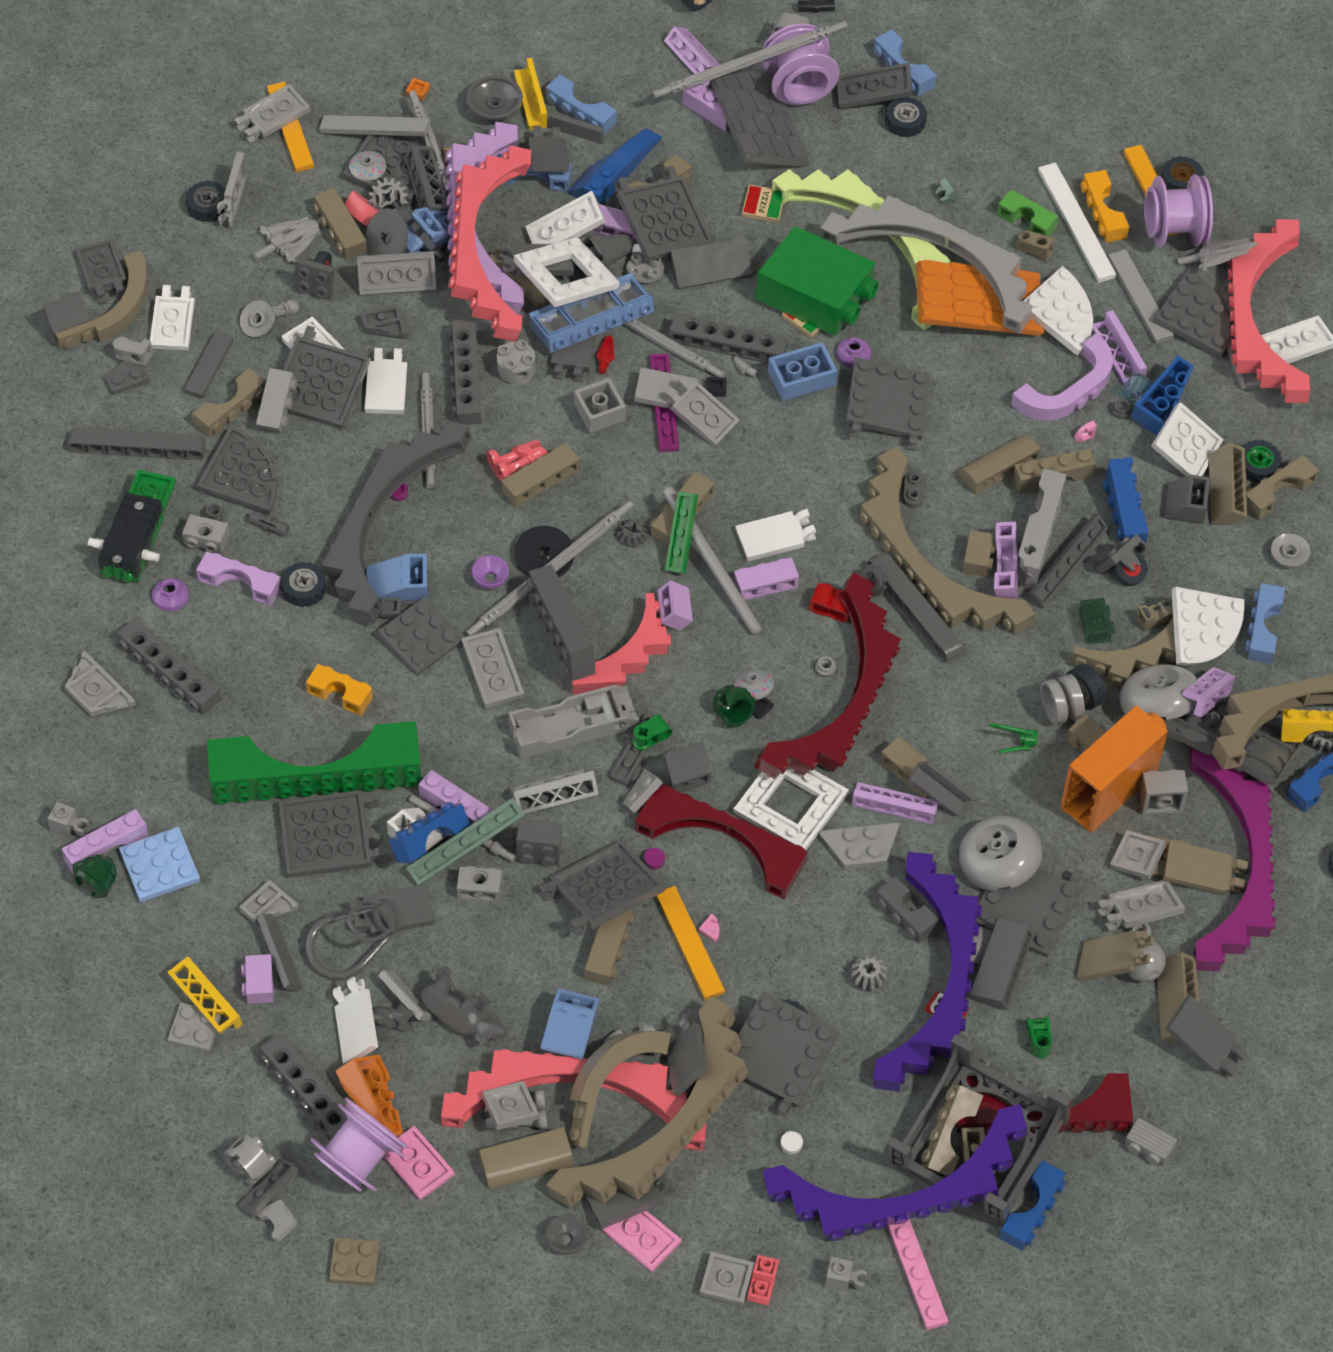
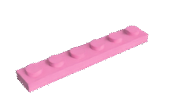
(918, 1275)

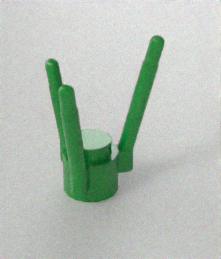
(1026, 736)

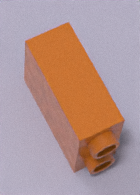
(1113, 768)

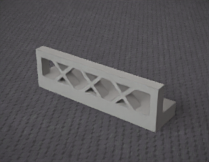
(555, 782)

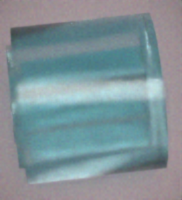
(1136, 387)

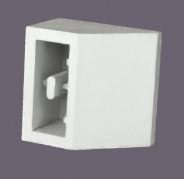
(405, 818)

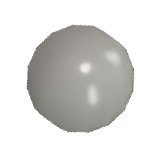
(1155, 967)

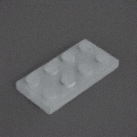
(396, 273)
(492, 668)

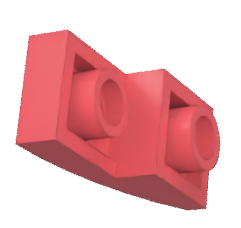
(360, 208)
(763, 1280)

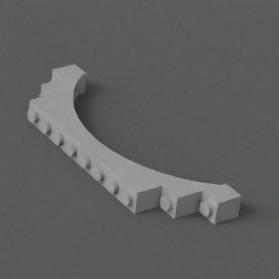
(901, 219)

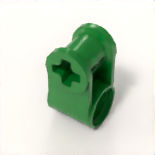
(651, 733)
(1039, 1033)

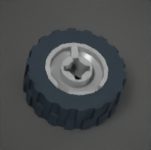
(905, 117)
(296, 591)
(1090, 684)

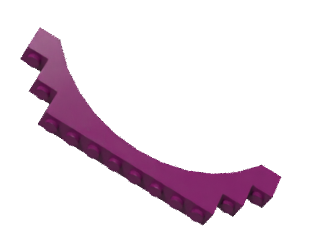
(1254, 912)

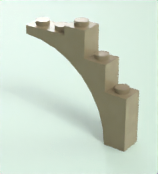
(1121, 663)

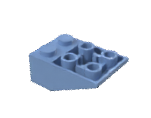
(400, 577)
(570, 1023)

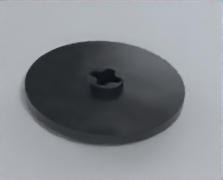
(539, 539)

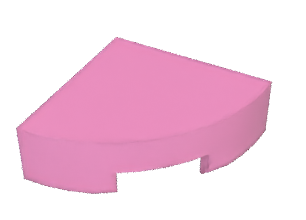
(1086, 432)
(710, 928)

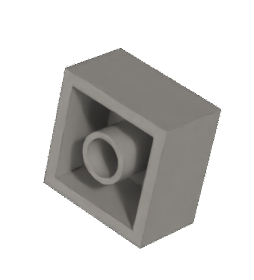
(599, 405)
(1163, 792)

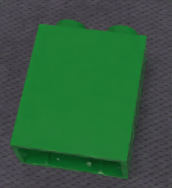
(816, 281)

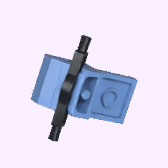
(425, 230)

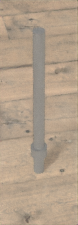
(495, 847)

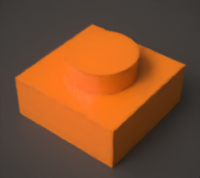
(421, 88)

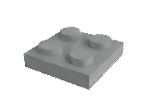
(1138, 854)
(193, 1029)
(510, 1105)
(726, 1278)

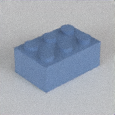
(802, 371)

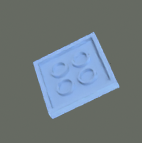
(159, 864)

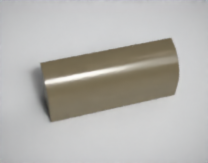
(999, 463)
(1227, 485)
(1173, 985)
(526, 1158)

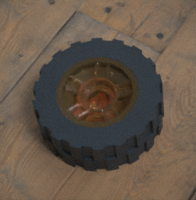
(1178, 172)

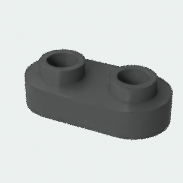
(913, 488)

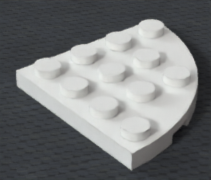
(1063, 309)
(1204, 624)

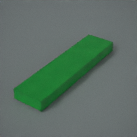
(681, 532)

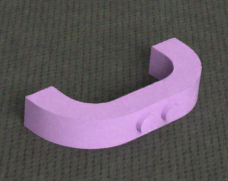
(1075, 397)

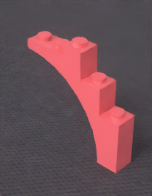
(632, 657)

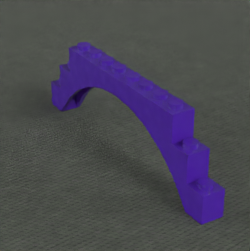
(959, 920)
(850, 1215)

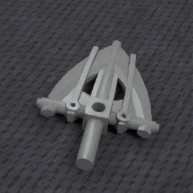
(283, 244)
(1218, 252)

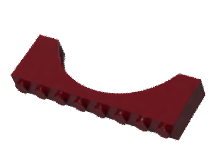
(672, 810)
(1104, 1110)

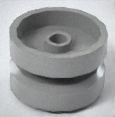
(1062, 699)

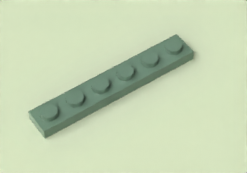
(465, 841)

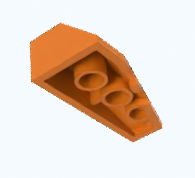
(366, 1084)

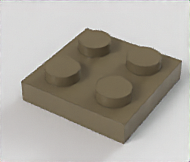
(354, 1261)

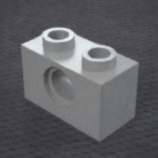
(197, 527)
(487, 891)

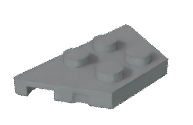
(96, 688)
(861, 845)

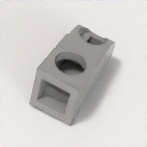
(133, 351)

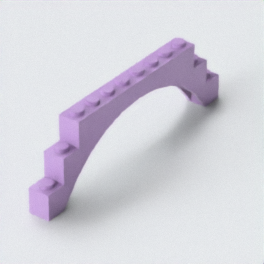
(472, 154)

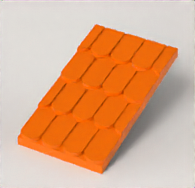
(964, 298)

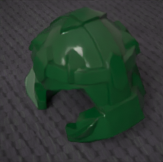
(733, 705)
(98, 872)

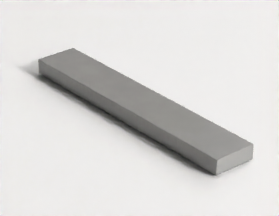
(374, 125)
(1139, 294)

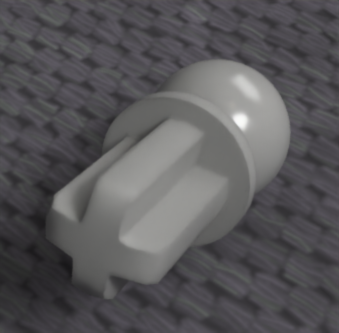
(283, 309)

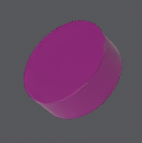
(401, 493)
(654, 858)

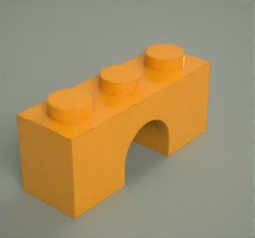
(326, 680)

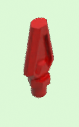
(605, 354)

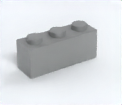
(276, 400)

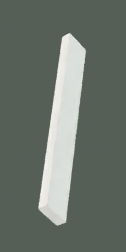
(1076, 222)

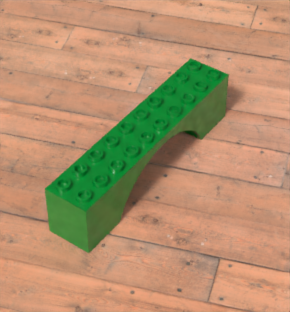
(246, 773)

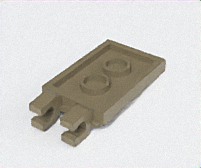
(1203, 868)
(1113, 955)

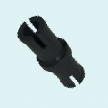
(816, 5)

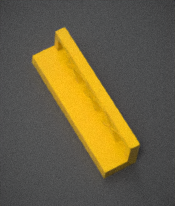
(533, 101)
(197, 977)

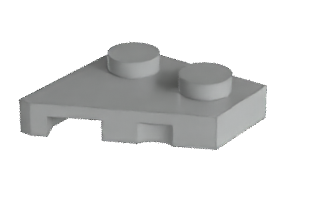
(642, 790)
(268, 900)

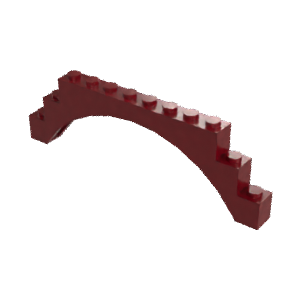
(875, 652)

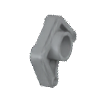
(280, 1217)

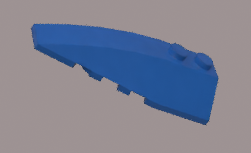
(617, 164)

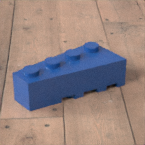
(1162, 396)
(1124, 499)

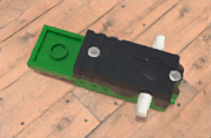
(135, 527)

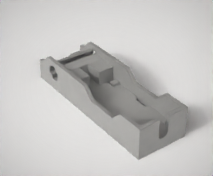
(1040, 528)
(569, 725)

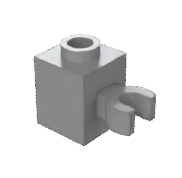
(64, 820)
(841, 1274)

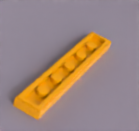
(294, 139)
(1141, 167)
(690, 943)

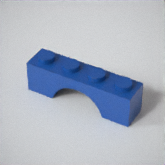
(1306, 790)
(411, 842)
(1021, 1226)

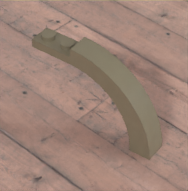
(120, 315)
(599, 1067)

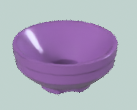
(846, 355)
(490, 565)
(173, 600)

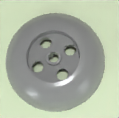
(1159, 691)
(991, 862)

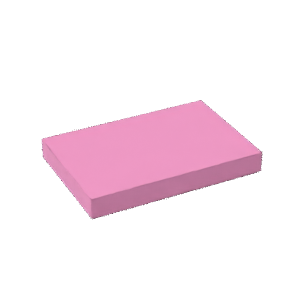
(421, 1166)
(644, 1239)

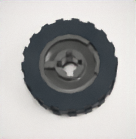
(203, 200)

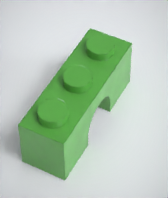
(1017, 206)

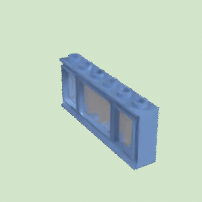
(591, 316)

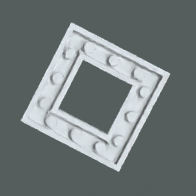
(598, 278)
(753, 807)

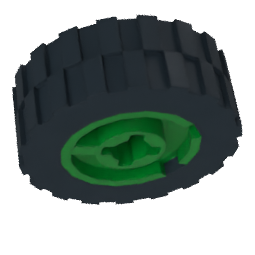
(1266, 453)

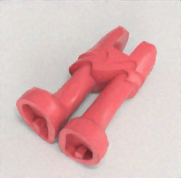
(524, 454)

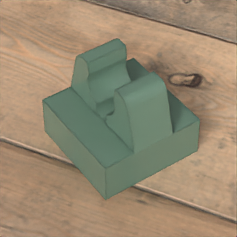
(949, 190)

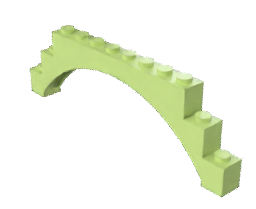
(847, 193)

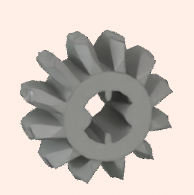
(872, 980)

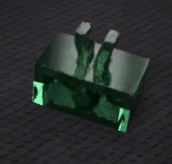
(1095, 620)

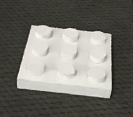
(1186, 441)

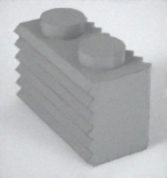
(1150, 1142)

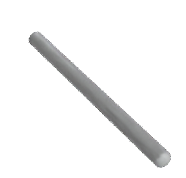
(718, 571)

